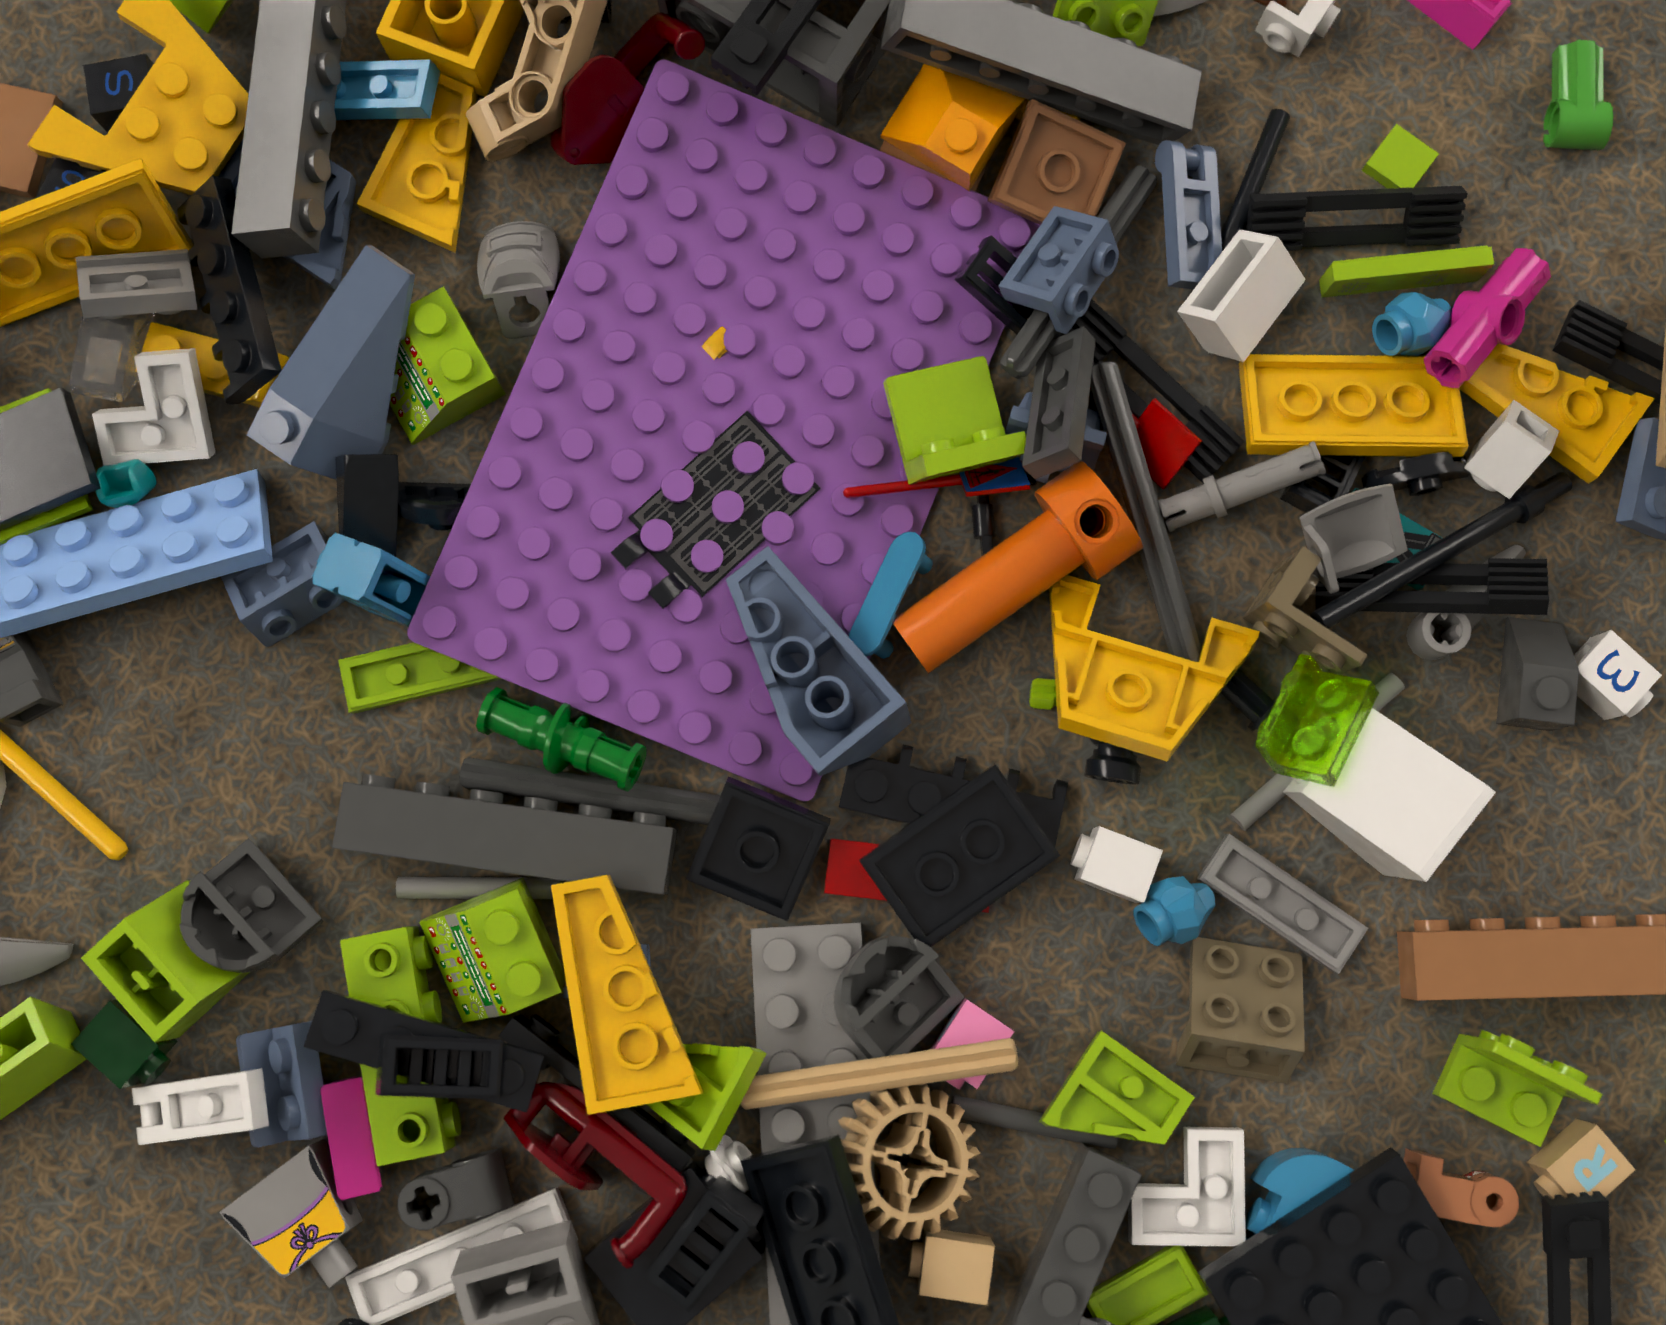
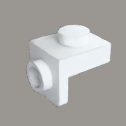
(1292, 32)

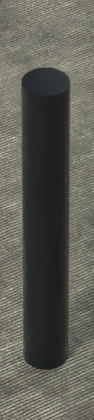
(1255, 173)

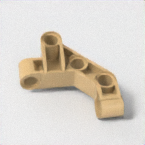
(507, 118)

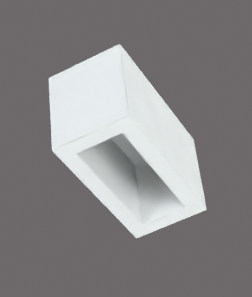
(1241, 295)

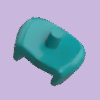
(124, 483)

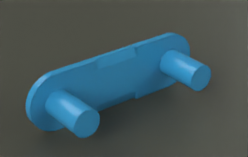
(878, 611)

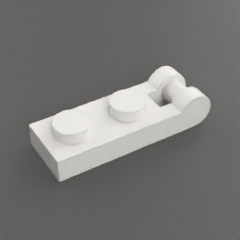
(201, 1106)

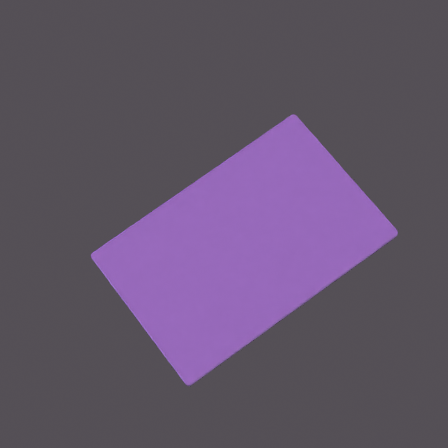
(827, 283)

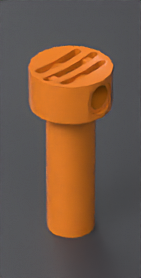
(1022, 567)

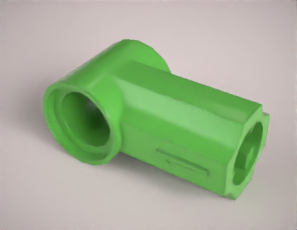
(1577, 110)

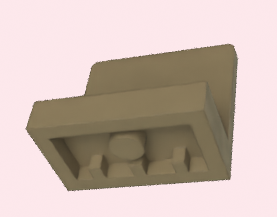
(1284, 624)
(1243, 1011)

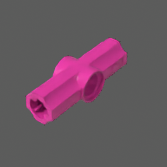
(1487, 318)

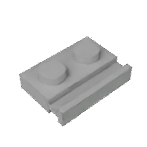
(135, 284)

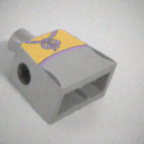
(298, 1217)

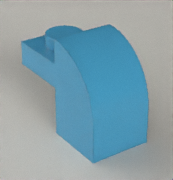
(1292, 1179)

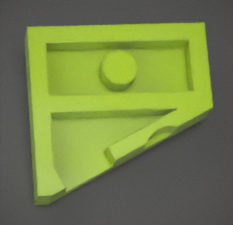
(725, 1078)
(1117, 1096)

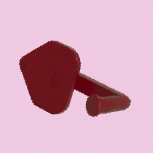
(606, 91)
(616, 1144)

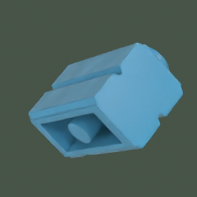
(370, 578)

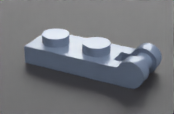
(1189, 211)

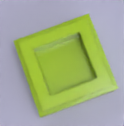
(1400, 160)

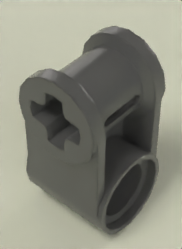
(465, 1189)

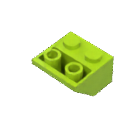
(156, 971)

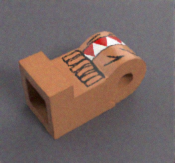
(1466, 1198)

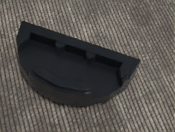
(1420, 473)
(431, 503)

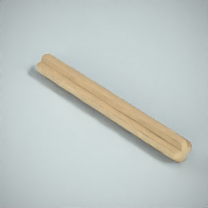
(881, 1073)

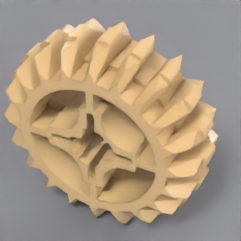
(916, 1108)

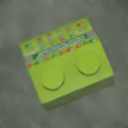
(439, 369)
(495, 953)

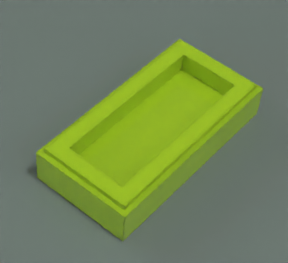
(1148, 1290)

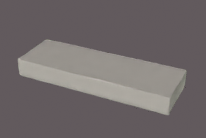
(1282, 904)

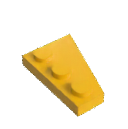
(425, 169)
(1585, 411)

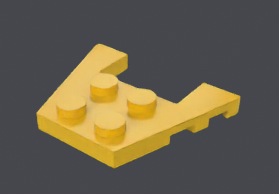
(179, 119)
(1129, 690)

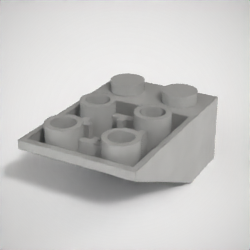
(525, 1280)

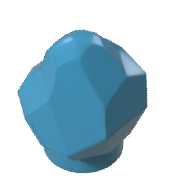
(1411, 324)
(1174, 911)

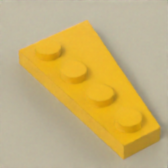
(618, 1014)

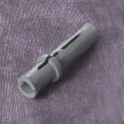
(1241, 486)

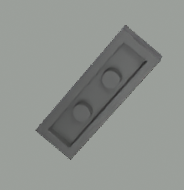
(1059, 404)

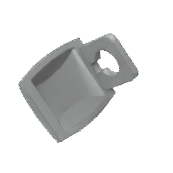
(518, 262)
(1354, 533)

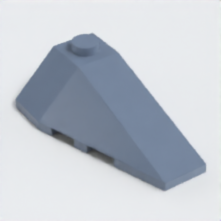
(342, 373)
(819, 681)

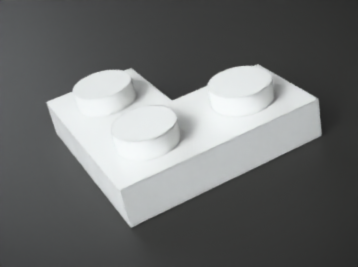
(170, 423)
(1208, 1204)

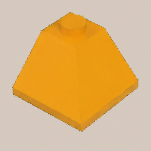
(951, 123)

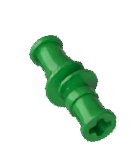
(560, 739)

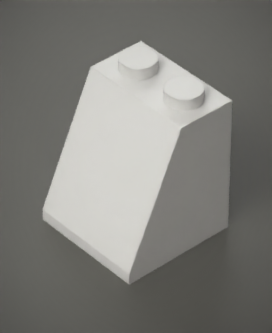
(1395, 801)

